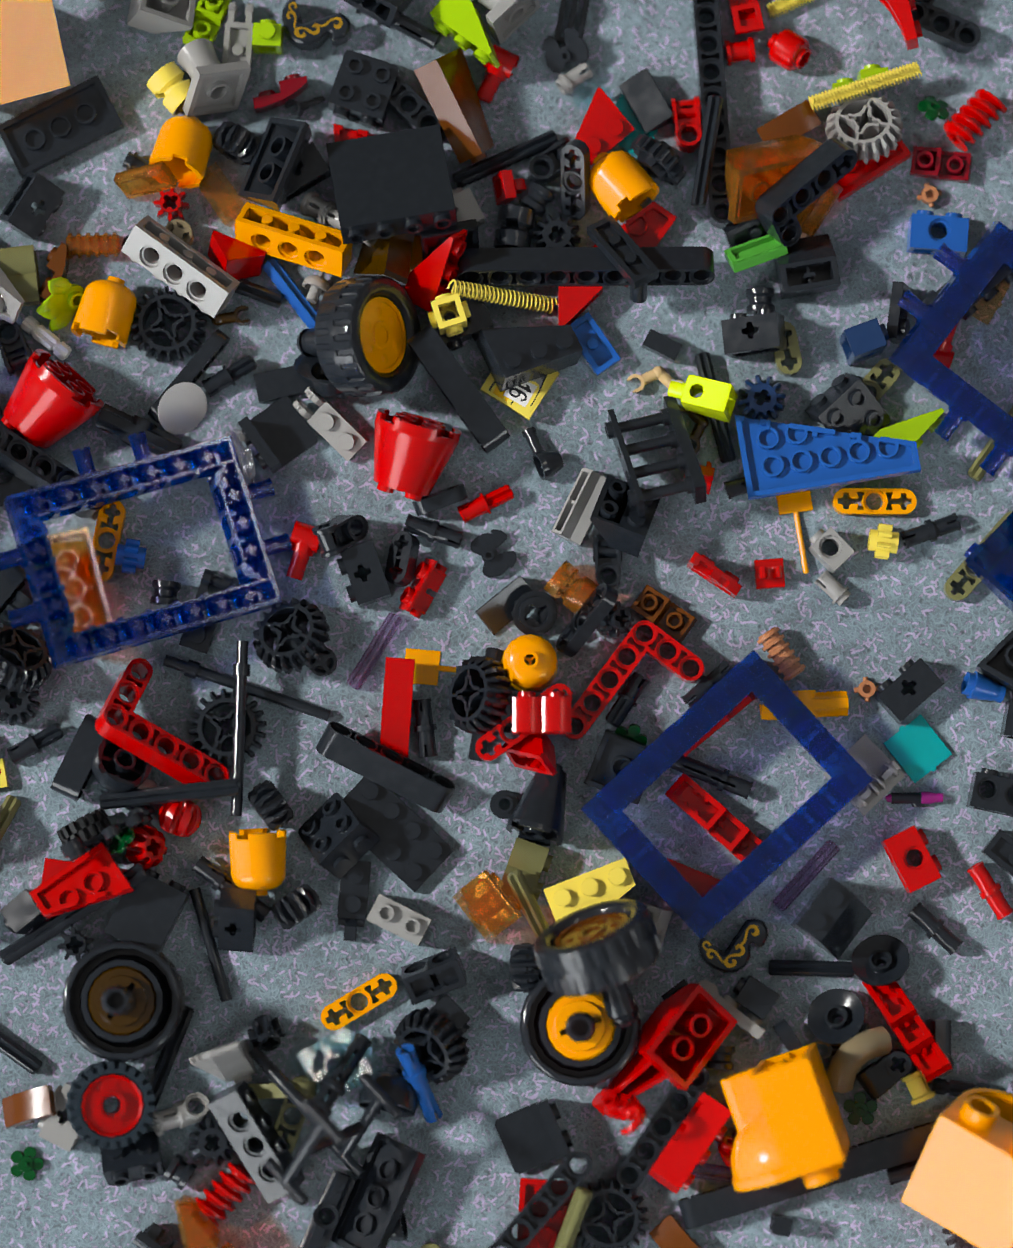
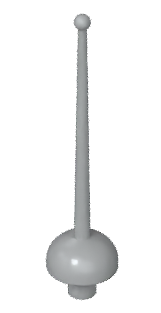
(316, 285)

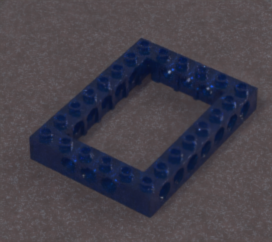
(607, 805)

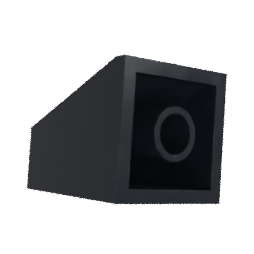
(832, 917)

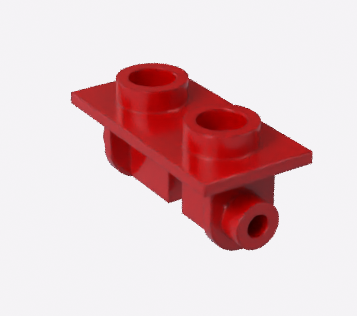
(426, 576)

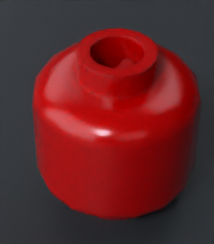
(789, 50)

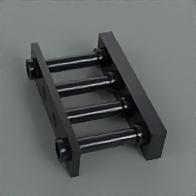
(677, 438)

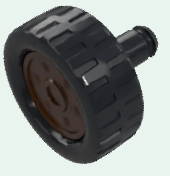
(599, 953)

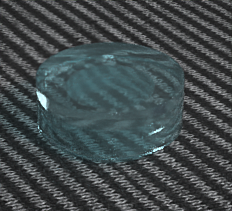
(584, 94)

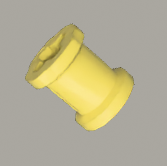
(917, 1087)

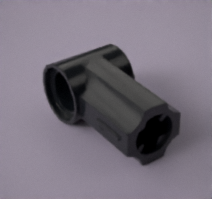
(942, 1035)

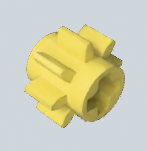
(883, 541)

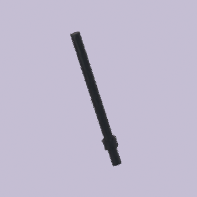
(193, 669)
(241, 671)

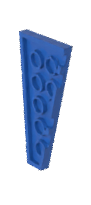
(806, 458)

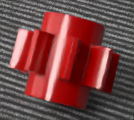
(168, 211)

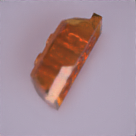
(757, 167)
(81, 576)

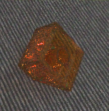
(488, 905)

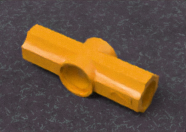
(819, 703)

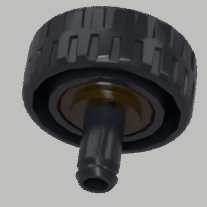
(123, 1001)

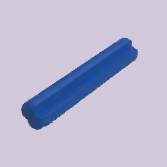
(291, 292)

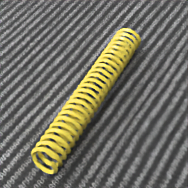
(503, 295)

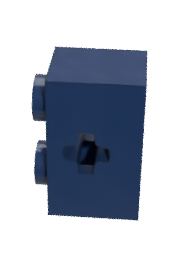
(864, 341)

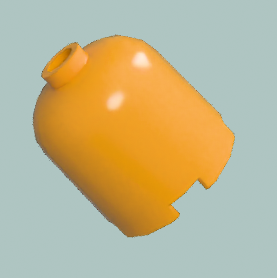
(184, 148)
(621, 184)
(106, 312)
(535, 676)
(258, 859)

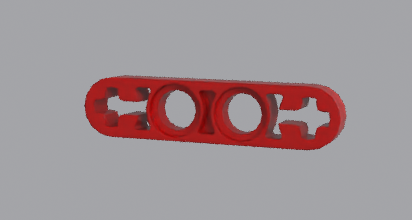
(489, 737)

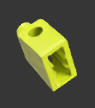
(715, 402)

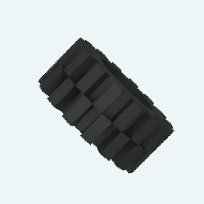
(86, 827)

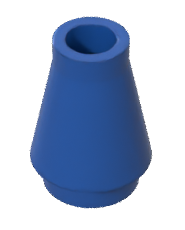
(982, 688)

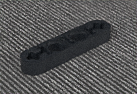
(199, 362)

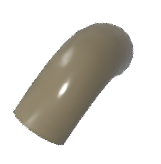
(854, 1054)

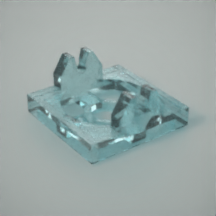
(307, 1056)

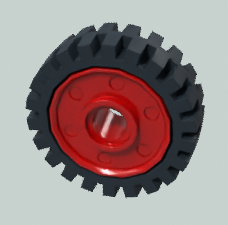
(87, 1101)

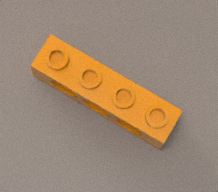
(293, 239)

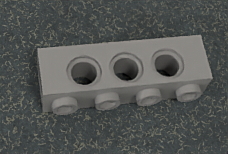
(175, 252)

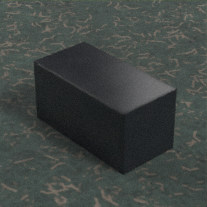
(662, 345)
(780, 1225)

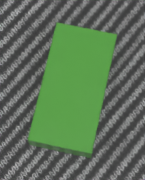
(754, 253)

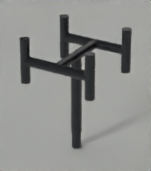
(323, 1126)

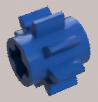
(130, 556)

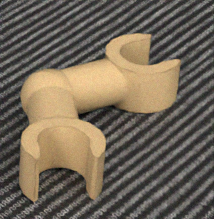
(656, 373)

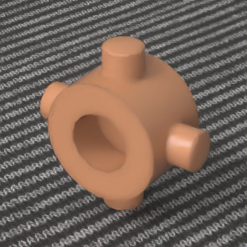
(929, 195)
(866, 689)

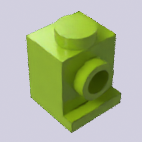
(267, 37)

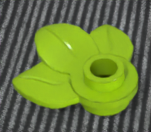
(61, 303)

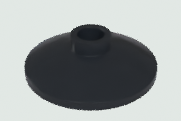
(877, 951)
(831, 1005)

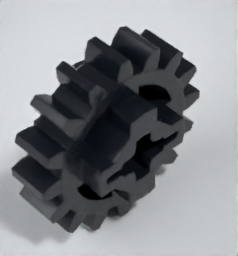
(658, 159)

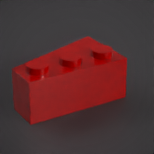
(691, 1144)

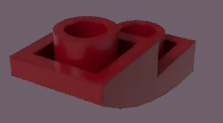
(290, 88)
(940, 164)

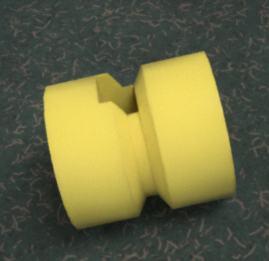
(171, 86)

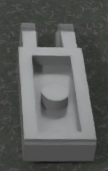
(238, 36)
(332, 425)
(749, 1024)

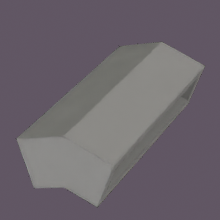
(576, 513)

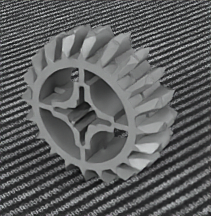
(862, 121)

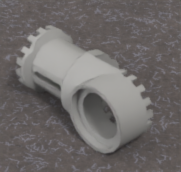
(179, 1114)

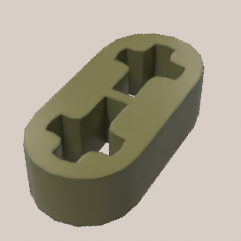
(794, 352)

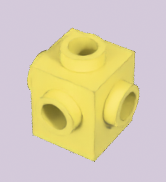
(446, 304)

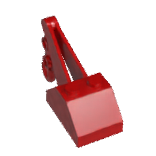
(673, 1047)

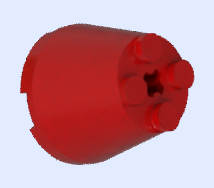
(49, 401)
(410, 452)

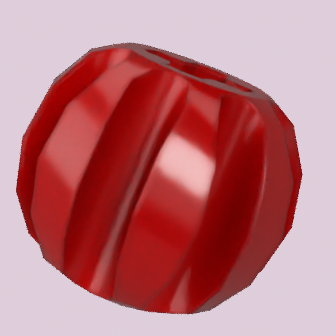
(180, 818)
(147, 847)

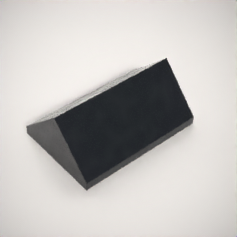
(276, 162)

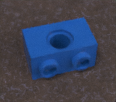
(923, 242)

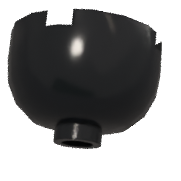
(118, 769)
(396, 1087)

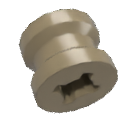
(179, 228)

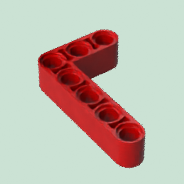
(622, 671)
(151, 734)

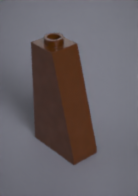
(456, 105)

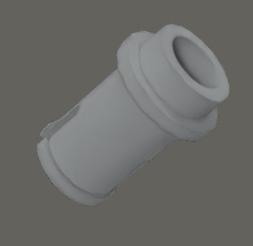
(572, 79)
(833, 588)

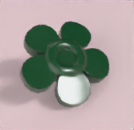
(933, 108)
(632, 733)
(122, 840)
(860, 1109)
(26, 1163)

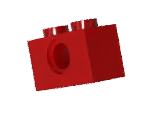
(897, 849)

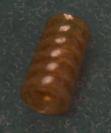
(93, 245)

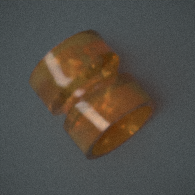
(570, 587)

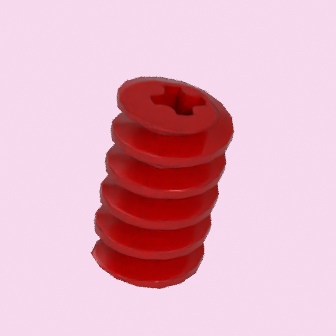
(972, 117)
(225, 1192)

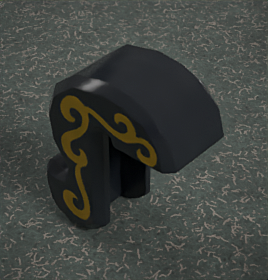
(314, 34)
(738, 951)

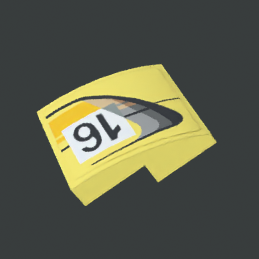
(522, 398)

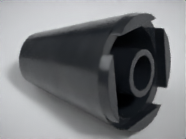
(541, 809)

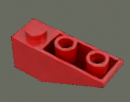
(436, 271)

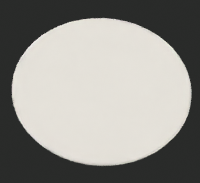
(182, 408)

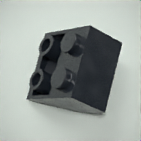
(808, 268)
(618, 521)

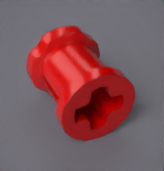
(739, 51)

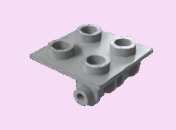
(880, 768)

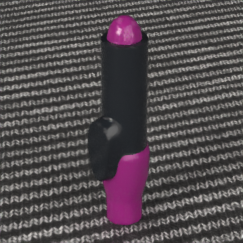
(916, 799)

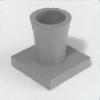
(507, 16)
(212, 85)

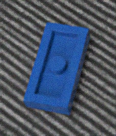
(595, 345)

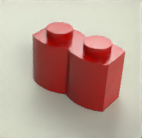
(541, 714)

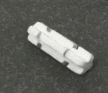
(46, 337)

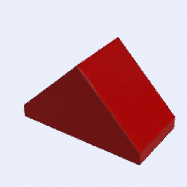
(235, 256)
(574, 301)
(534, 754)

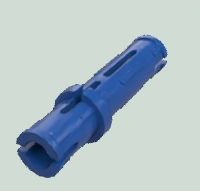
(415, 1074)

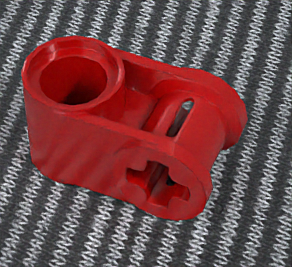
(687, 119)

